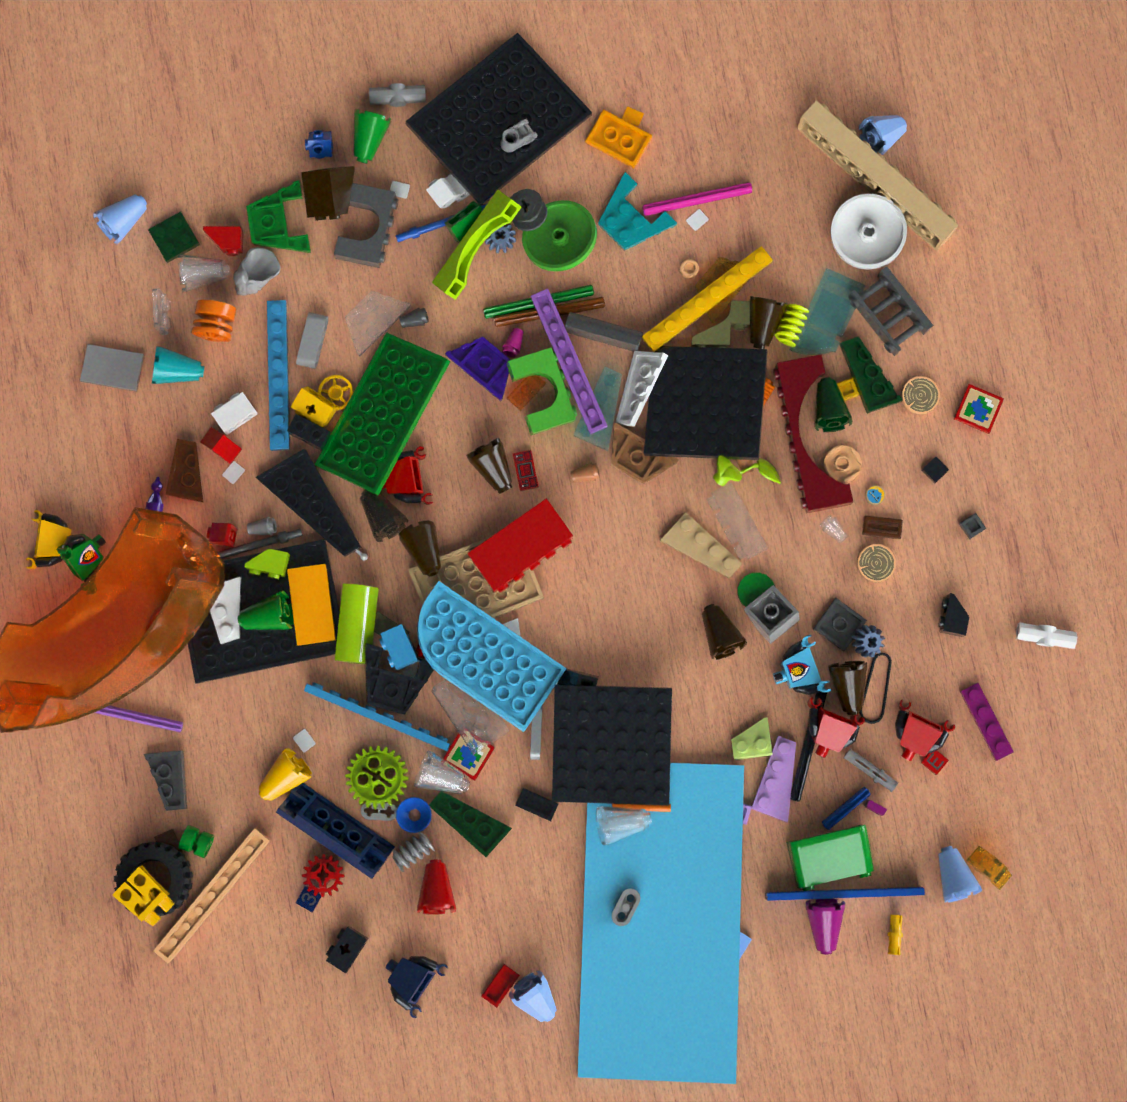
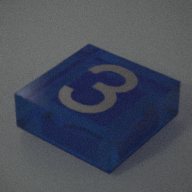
(308, 900)

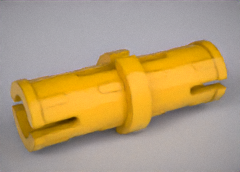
(895, 934)

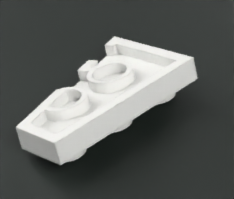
(226, 611)

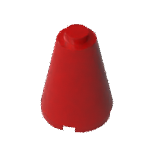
(436, 890)

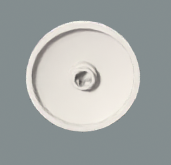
(868, 231)

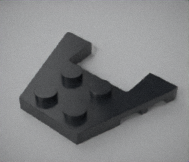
(390, 689)

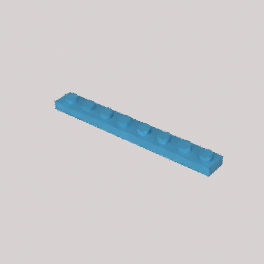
(278, 375)
(370, 712)

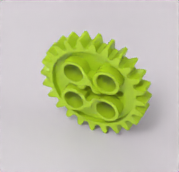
(386, 762)

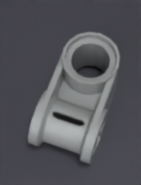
(520, 134)

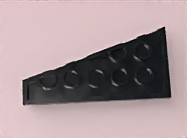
(305, 492)

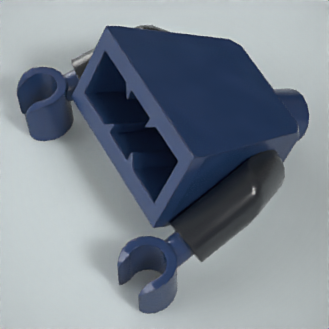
(411, 979)

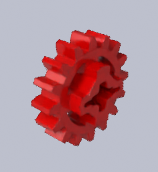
(314, 876)

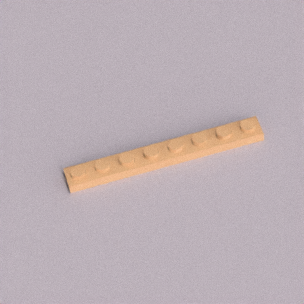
(211, 895)

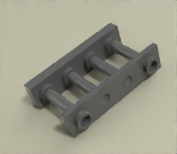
(897, 294)

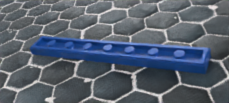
(844, 893)

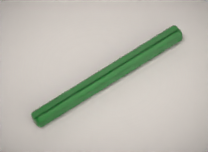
(527, 304)

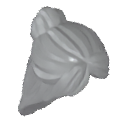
(255, 271)

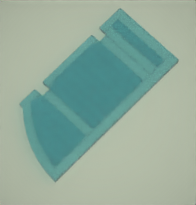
(828, 315)

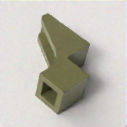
(719, 335)

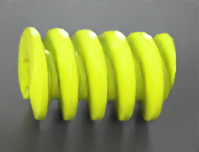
(790, 324)

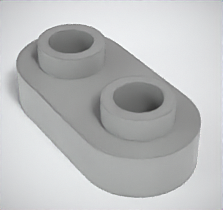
(626, 907)

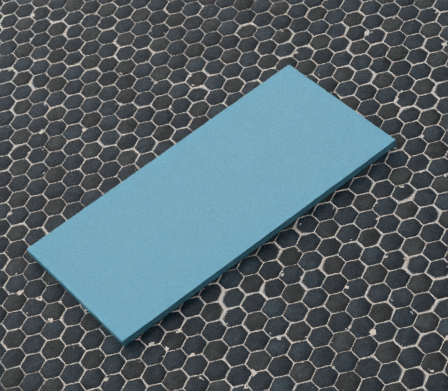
(666, 983)

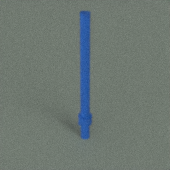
(415, 232)

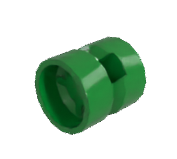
(195, 841)

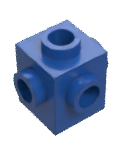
(319, 144)

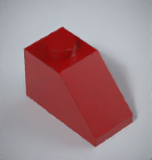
(226, 238)
(222, 534)

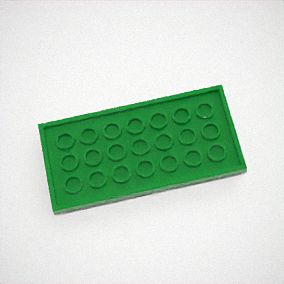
(382, 413)

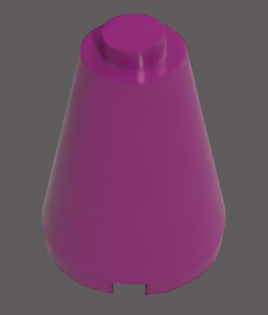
(825, 922)

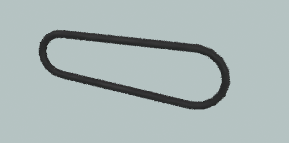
(886, 687)

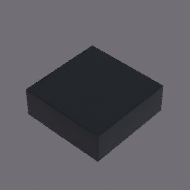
(935, 470)

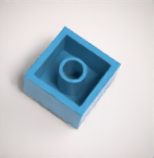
(399, 647)

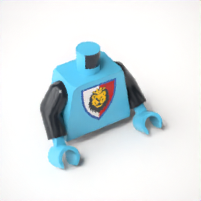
(800, 669)

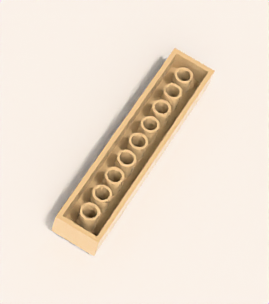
(876, 174)

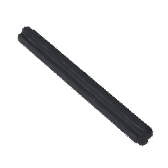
(805, 757)

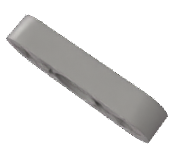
(536, 736)

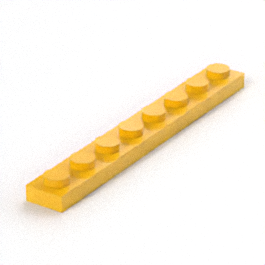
(707, 299)

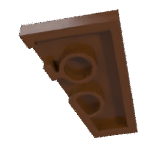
(185, 474)

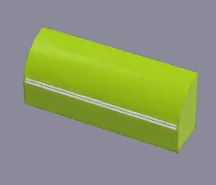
(356, 622)

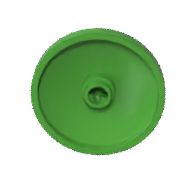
(563, 238)

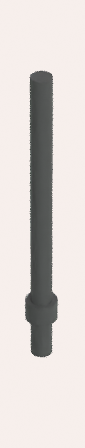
(282, 537)

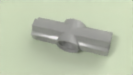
(397, 95)

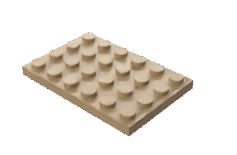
(464, 578)

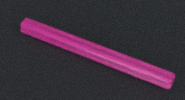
(696, 199)

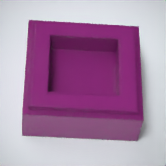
(874, 807)

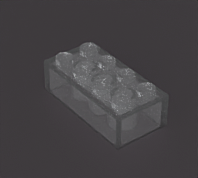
(473, 720)

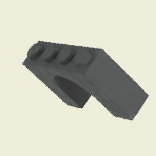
(369, 251)

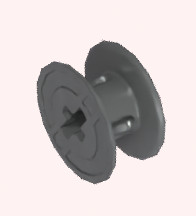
(536, 213)

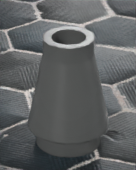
(415, 318)

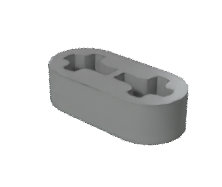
(379, 816)

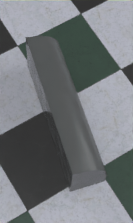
(603, 332)

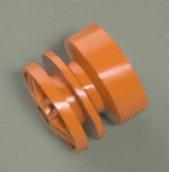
(213, 321)

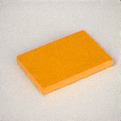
(618, 138)

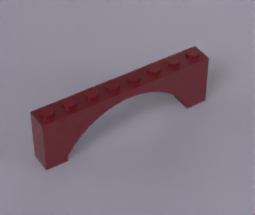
(817, 488)

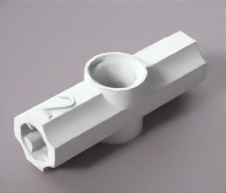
(1046, 635)

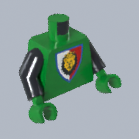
(82, 554)

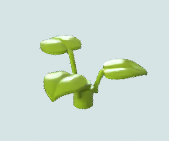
(727, 471)

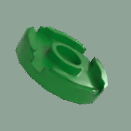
(752, 587)

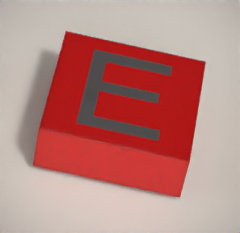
(934, 762)

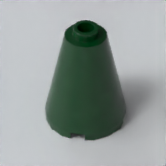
(830, 408)

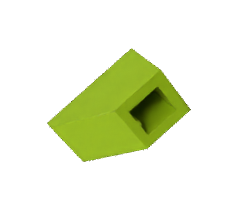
(270, 562)

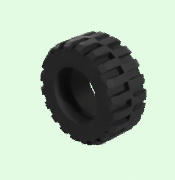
(168, 856)

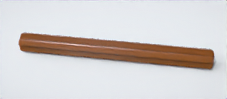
(563, 309)

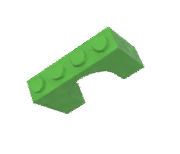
(545, 364)

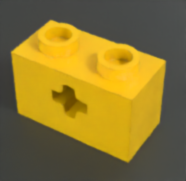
(324, 408)

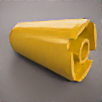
(284, 775)

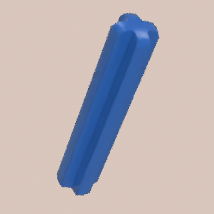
(846, 808)

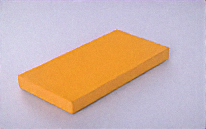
(311, 604)

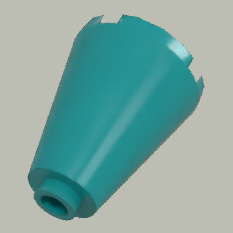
(175, 367)

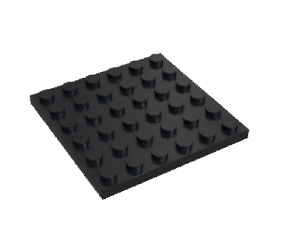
(707, 403)
(612, 744)

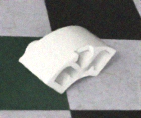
(446, 191)

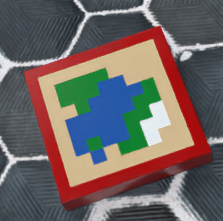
(978, 408)
(463, 759)

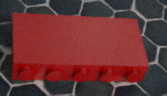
(521, 546)

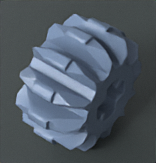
(501, 243)
(868, 641)

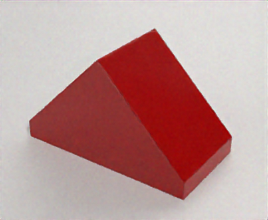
(221, 445)

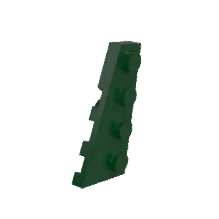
(868, 377)
(475, 826)

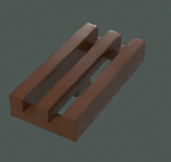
(880, 527)

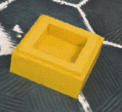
(848, 389)

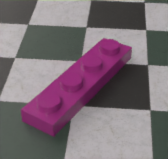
(986, 722)

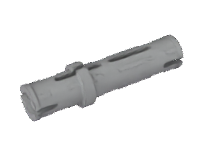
(890, 784)

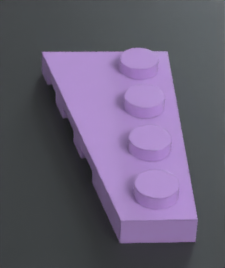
(776, 784)

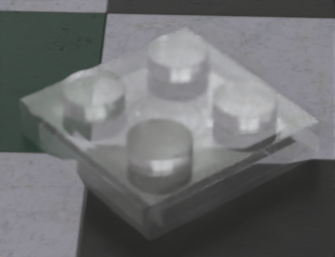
(160, 311)

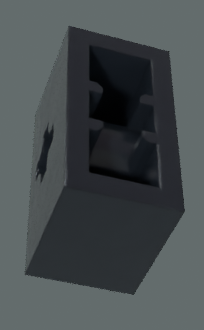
(308, 432)
(356, 942)

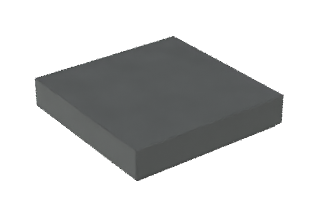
(839, 624)

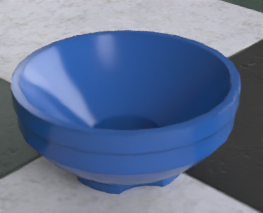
(404, 809)

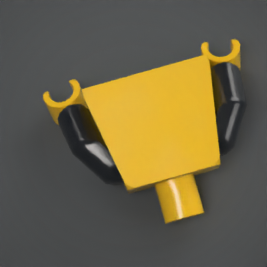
(50, 535)

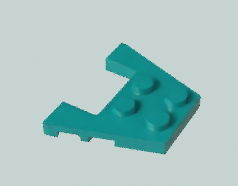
(625, 223)

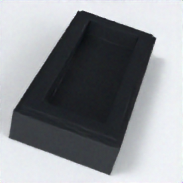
(536, 804)

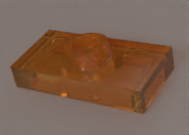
(526, 391)

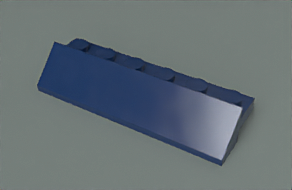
(336, 830)

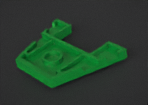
(269, 223)

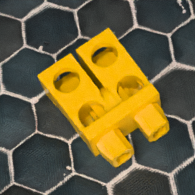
(151, 896)

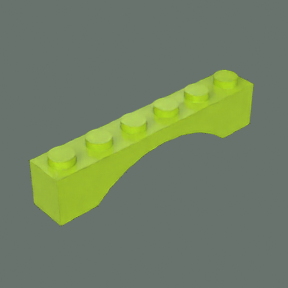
(454, 273)

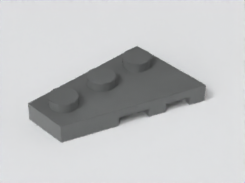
(170, 778)

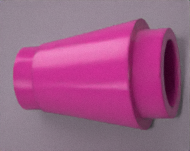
(513, 343)

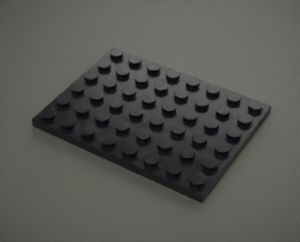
(470, 116)
(260, 648)

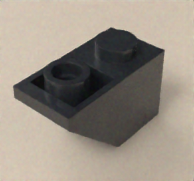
(954, 618)
(573, 677)

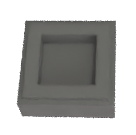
(972, 526)

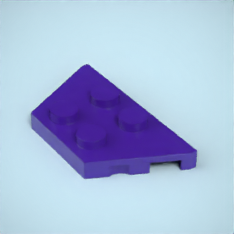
(483, 364)

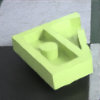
(753, 742)

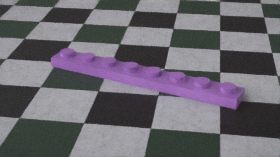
(569, 361)

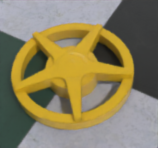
(335, 392)

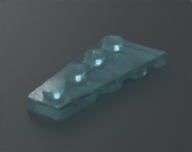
(606, 394)

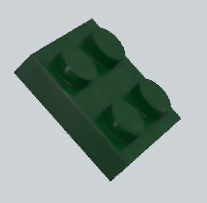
(173, 237)

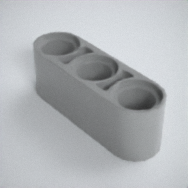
(312, 340)

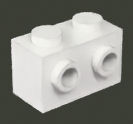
(234, 413)

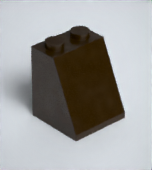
(327, 192)

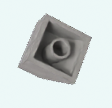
(772, 614)

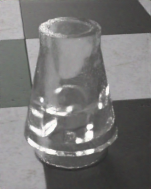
(833, 528)

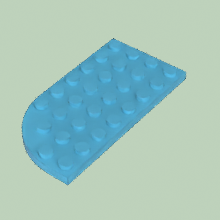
(485, 657)

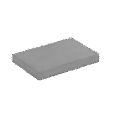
(112, 367)

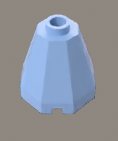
(882, 131)
(534, 997)

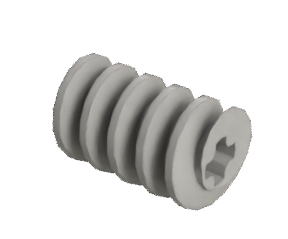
(412, 851)

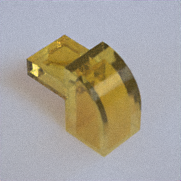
(989, 867)

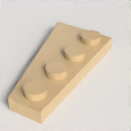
(698, 544)

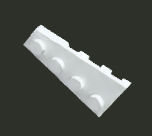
(639, 384)

